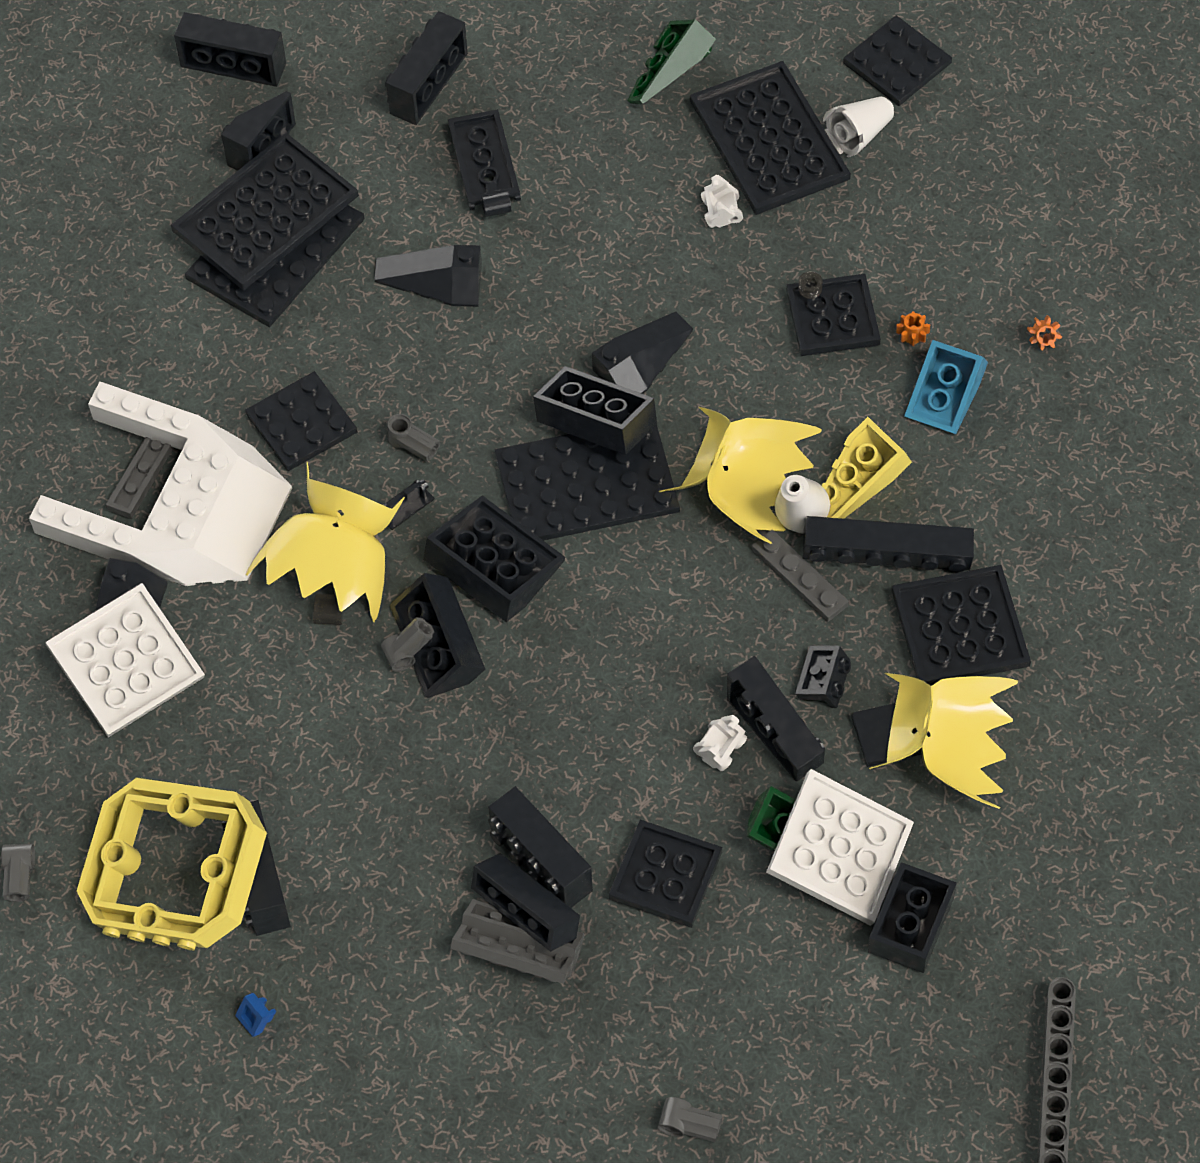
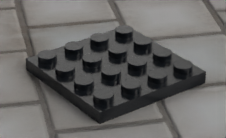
(961, 625)

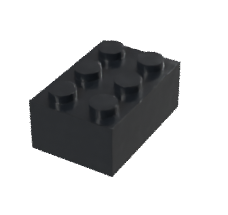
(912, 917)

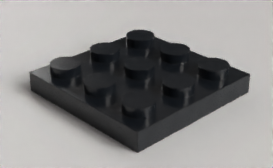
(897, 60)
(836, 318)
(301, 421)
(665, 873)

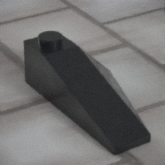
(439, 273)
(124, 576)

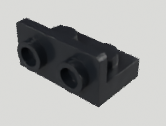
(824, 674)

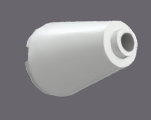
(857, 123)
(798, 499)

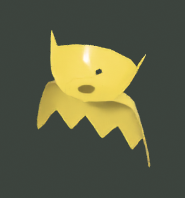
(756, 458)
(328, 554)
(957, 717)

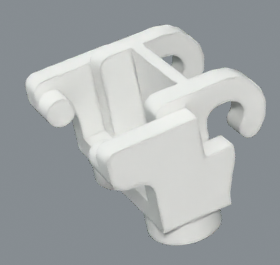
(721, 203)
(720, 741)

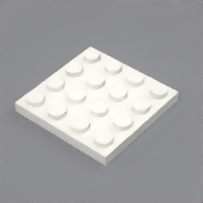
(125, 660)
(840, 847)

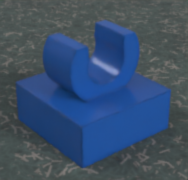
(254, 1014)

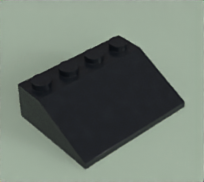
(492, 557)

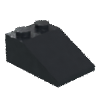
(257, 129)

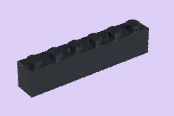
(888, 543)

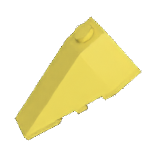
(863, 469)

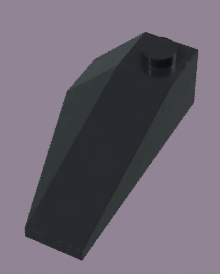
(641, 354)

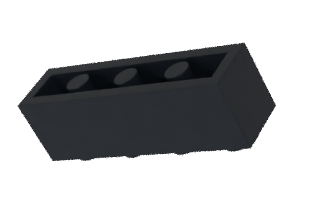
(525, 902)

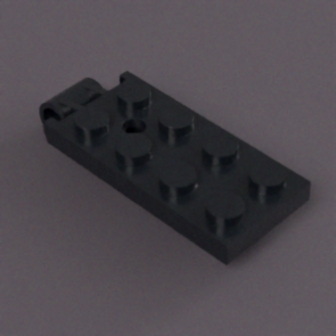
(481, 154)

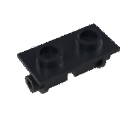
(415, 499)

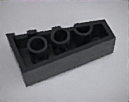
(773, 718)

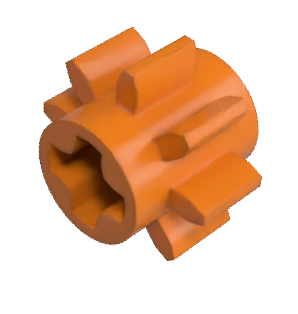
(1040, 326)
(913, 328)

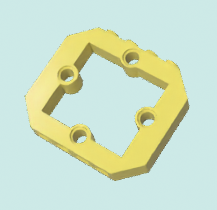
(115, 838)

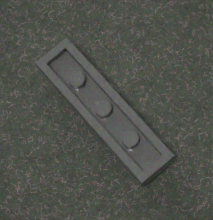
(139, 478)
(800, 576)

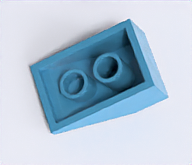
(946, 387)

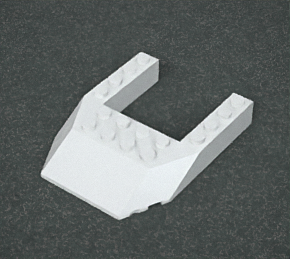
(209, 513)

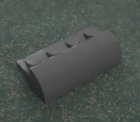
(496, 938)

